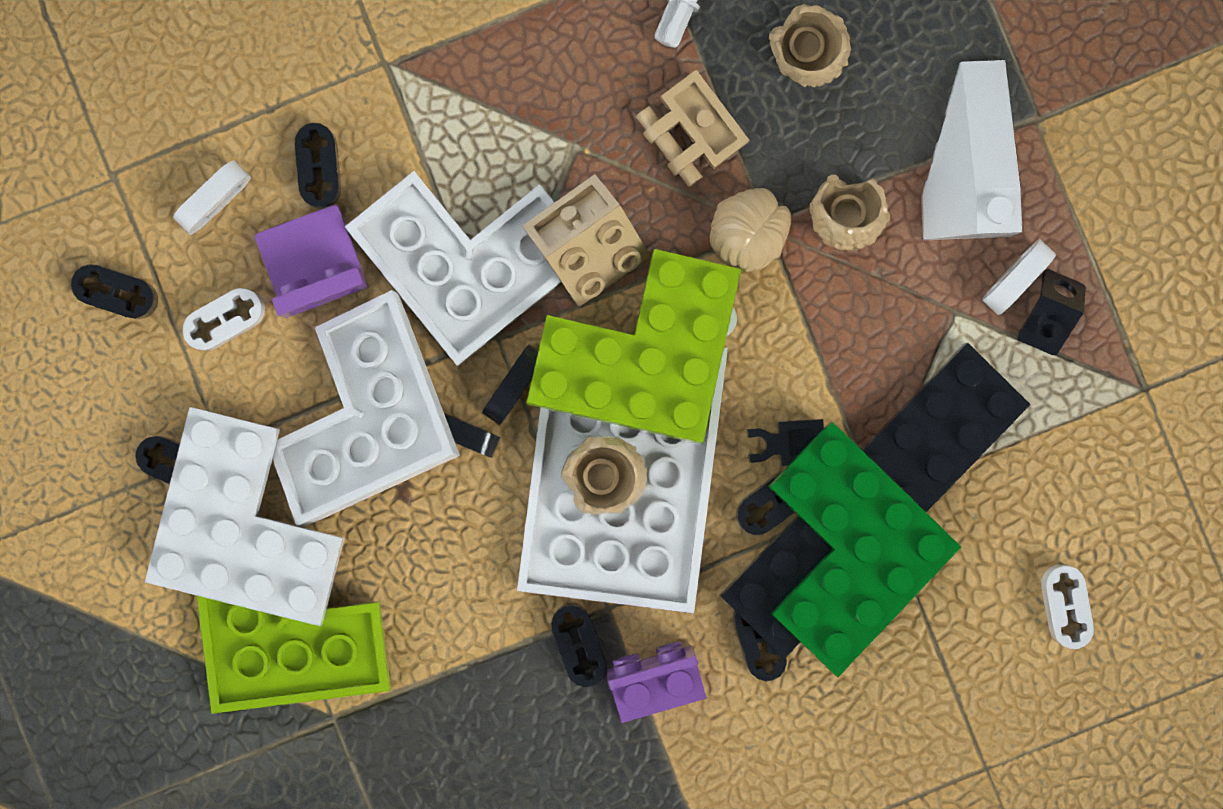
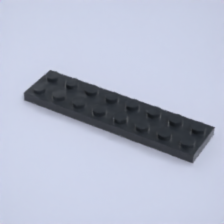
(919, 448)

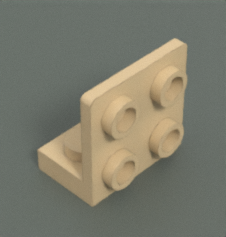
(587, 240)

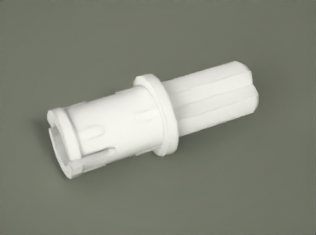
(675, 21)

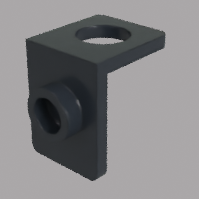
(1053, 314)

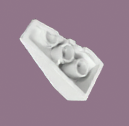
(974, 164)

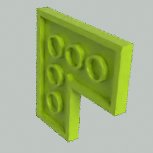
(661, 374)
(277, 660)

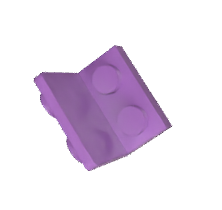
(310, 261)
(655, 682)

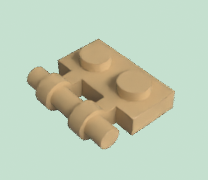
(703, 120)

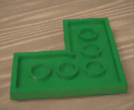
(879, 553)

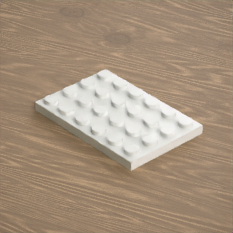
(626, 558)

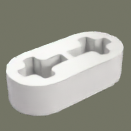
(211, 197)
(1019, 277)
(218, 310)
(1077, 603)

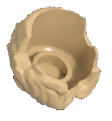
(811, 45)
(849, 214)
(749, 229)
(605, 475)

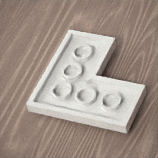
(456, 284)
(388, 420)
(216, 541)

